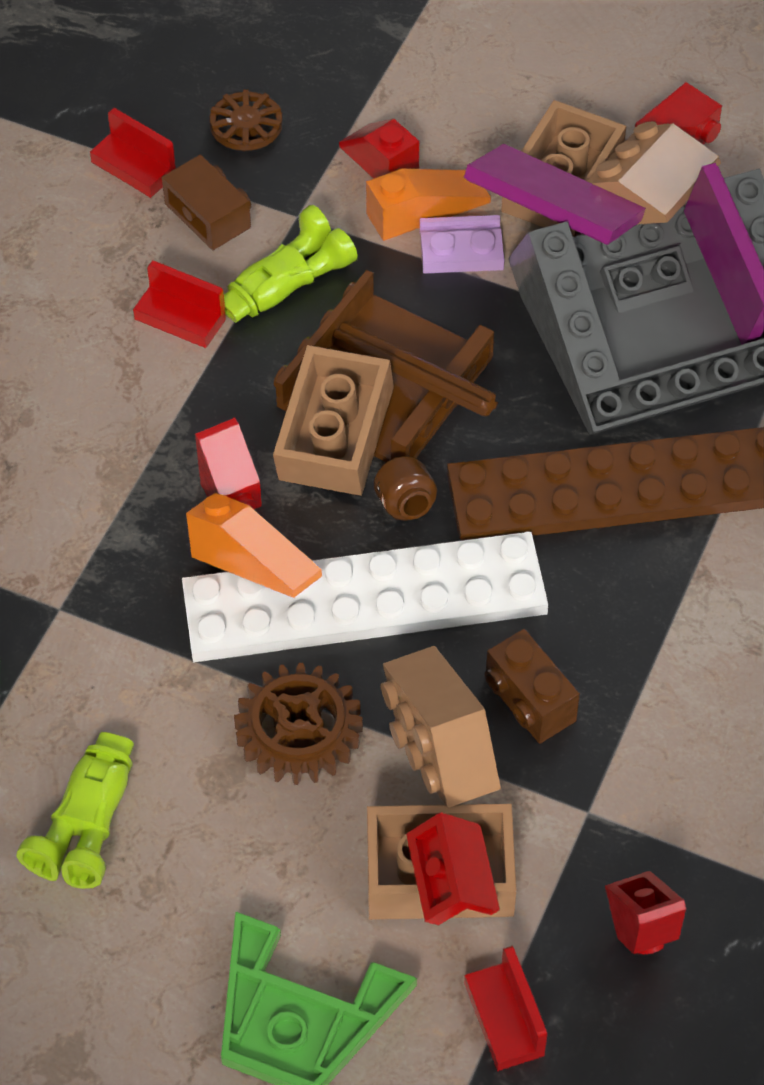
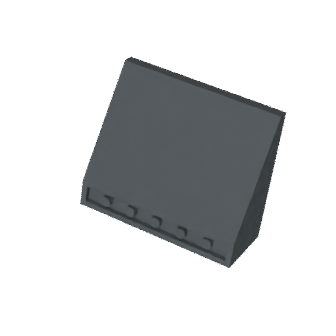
(639, 318)

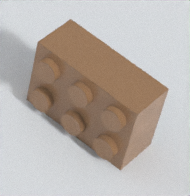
(571, 142)
(333, 420)
(440, 727)
(390, 867)

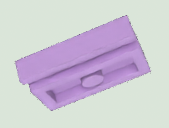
(461, 244)

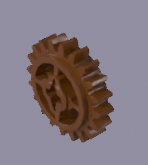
(300, 736)

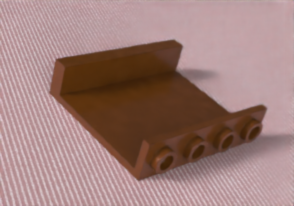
(413, 410)

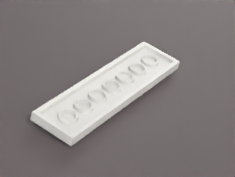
(368, 597)

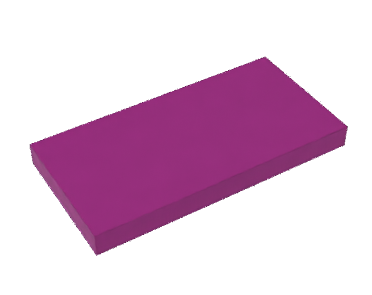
(554, 193)
(728, 252)

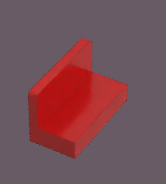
(134, 154)
(181, 305)
(451, 868)
(507, 1012)

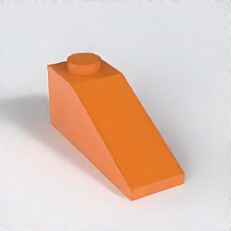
(406, 195)
(247, 545)

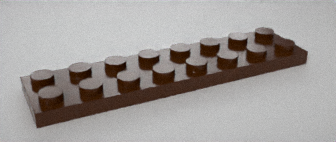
(609, 485)

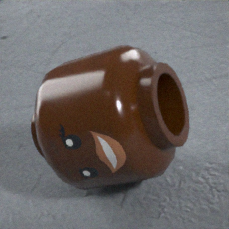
(405, 488)

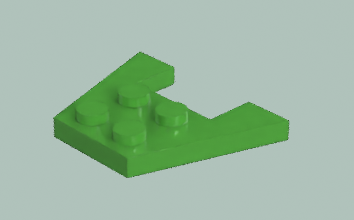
(292, 1031)

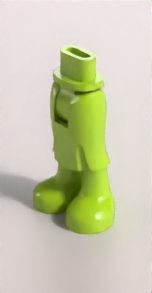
(285, 270)
(84, 812)

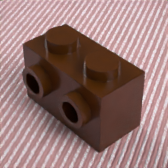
(207, 202)
(531, 686)

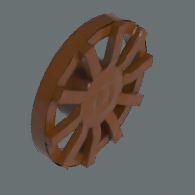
(246, 120)

